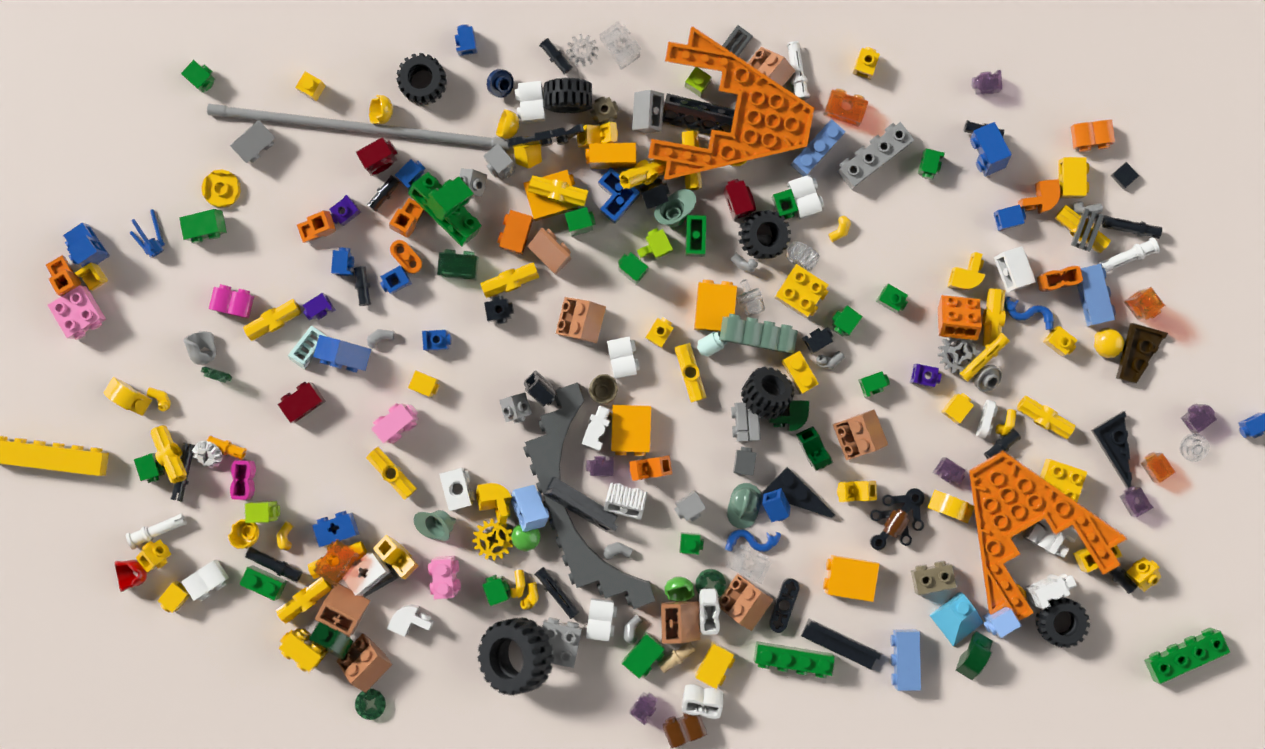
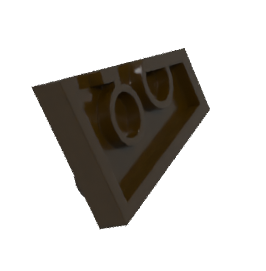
(1137, 351)

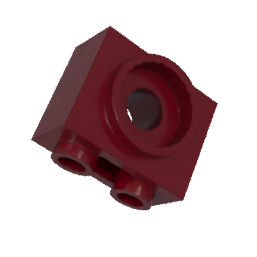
(377, 156)
(739, 199)

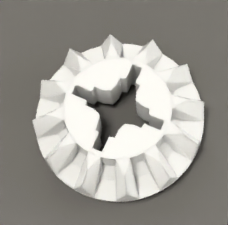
(214, 454)

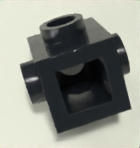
(492, 306)

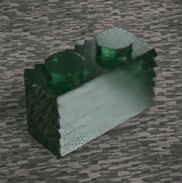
(458, 265)

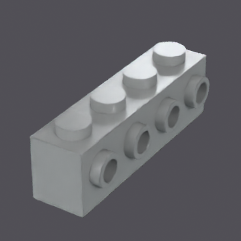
(875, 155)

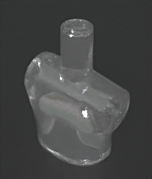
(751, 300)

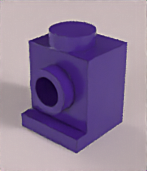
(351, 211)
(318, 307)
(918, 375)

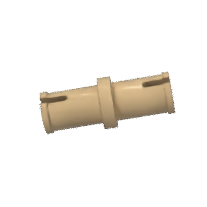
(676, 657)

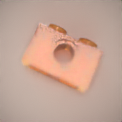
(834, 108)
(1145, 304)
(346, 559)

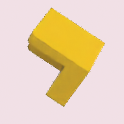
(528, 155)
(92, 276)

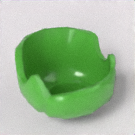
(525, 540)
(679, 589)

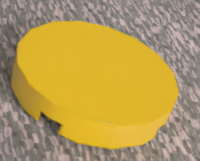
(221, 188)

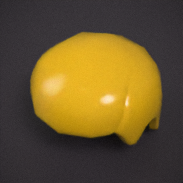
(380, 110)
(507, 125)
(1108, 343)
(243, 534)

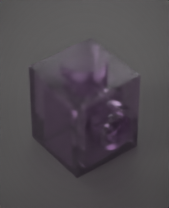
(1198, 417)

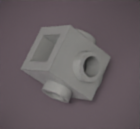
(474, 180)
(515, 408)

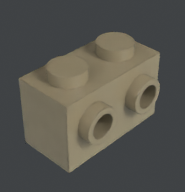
(933, 578)

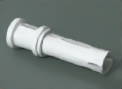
(799, 80)
(1137, 252)
(147, 533)

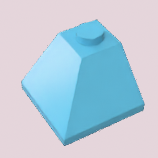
(956, 618)

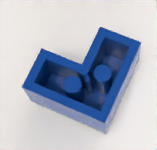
(991, 148)
(620, 198)
(84, 246)
(339, 353)

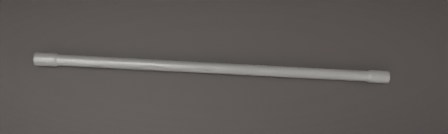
(224, 111)

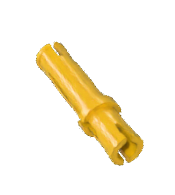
(984, 357)

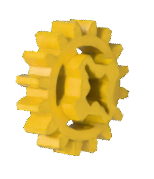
(485, 536)

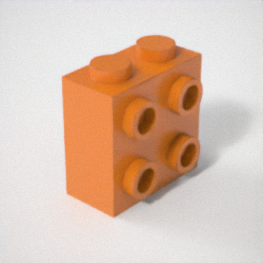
(959, 317)

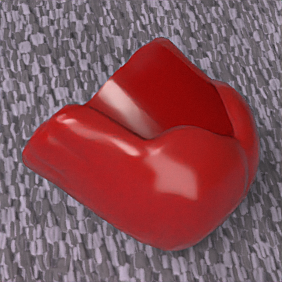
(125, 574)

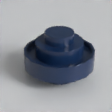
(500, 83)

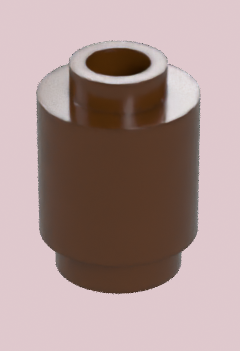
(896, 523)

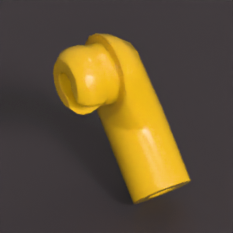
(842, 231)
(162, 398)
(1008, 425)
(282, 538)
(520, 584)
(532, 597)

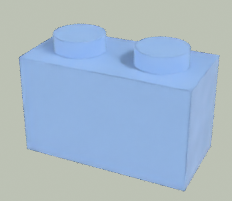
(529, 508)
(1001, 622)

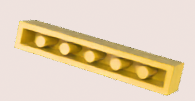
(53, 457)

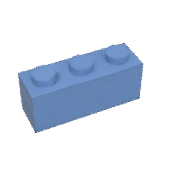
(817, 148)
(1095, 296)
(906, 660)

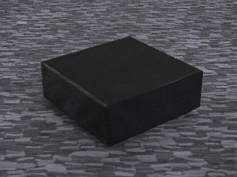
(1124, 175)

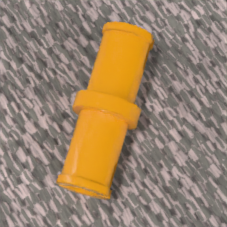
(228, 448)

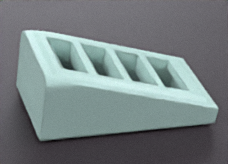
(302, 343)

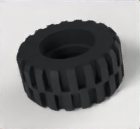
(496, 661)

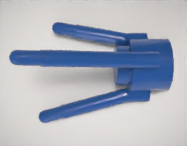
(151, 247)

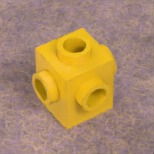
(153, 555)
(1144, 573)

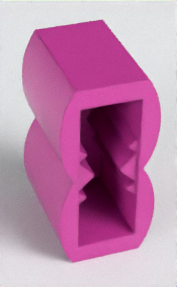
(231, 302)
(243, 474)

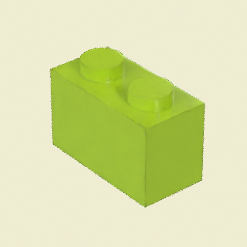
(261, 511)

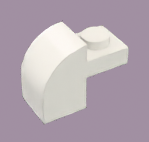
(404, 617)

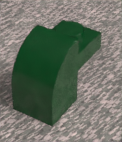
(797, 416)
(814, 448)
(332, 640)
(975, 657)

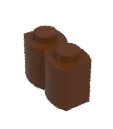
(684, 729)

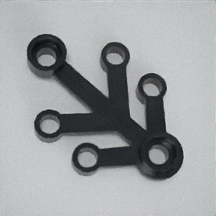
(909, 503)

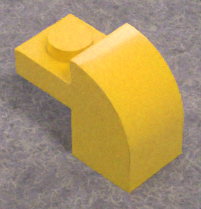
(597, 134)
(967, 278)
(127, 397)
(857, 491)
(494, 497)
(951, 506)
(396, 555)

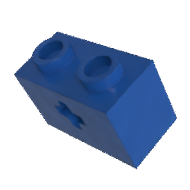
(325, 534)

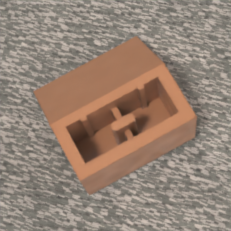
(772, 65)
(549, 251)
(580, 319)
(860, 434)
(744, 602)
(342, 610)
(680, 621)
(364, 663)

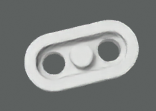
(984, 427)

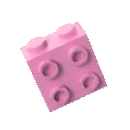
(77, 312)
(400, 419)
(444, 577)

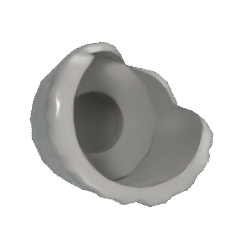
(195, 342)

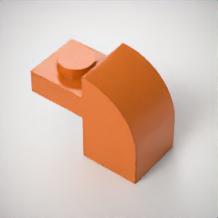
(1046, 196)
(405, 219)
(316, 226)
(63, 277)
(650, 467)

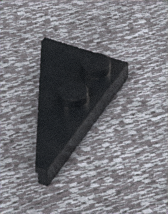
(547, 137)
(1113, 440)
(798, 493)

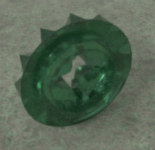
(216, 374)
(713, 575)
(361, 704)

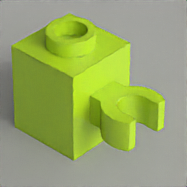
(657, 244)

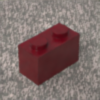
(301, 402)

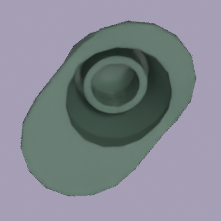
(675, 211)
(744, 505)
(435, 524)

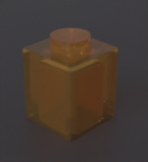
(1157, 467)

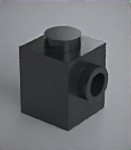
(655, 193)

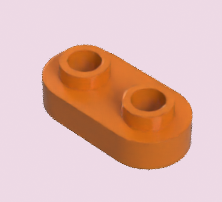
(406, 257)

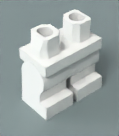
(596, 429)
(1048, 540)
(1053, 588)

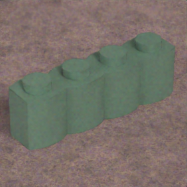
(758, 335)

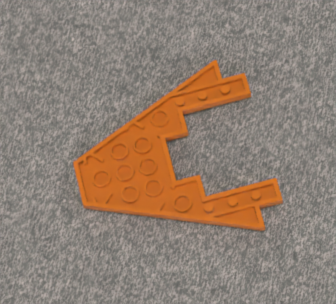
(764, 119)
(1011, 500)

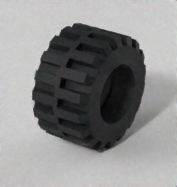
(414, 65)
(567, 95)
(778, 229)
(767, 393)
(1076, 629)

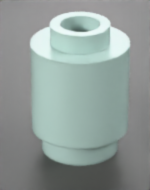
(710, 344)

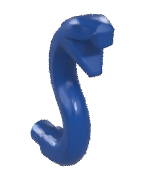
(1047, 314)
(735, 535)

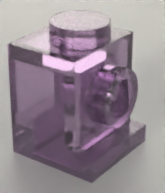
(987, 83)
(600, 466)
(950, 471)
(1128, 499)
(644, 707)

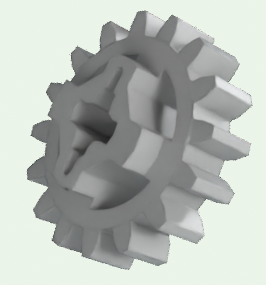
(955, 360)

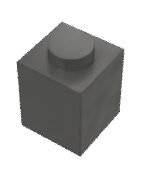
(744, 461)

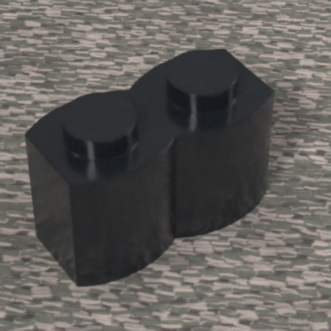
(539, 388)

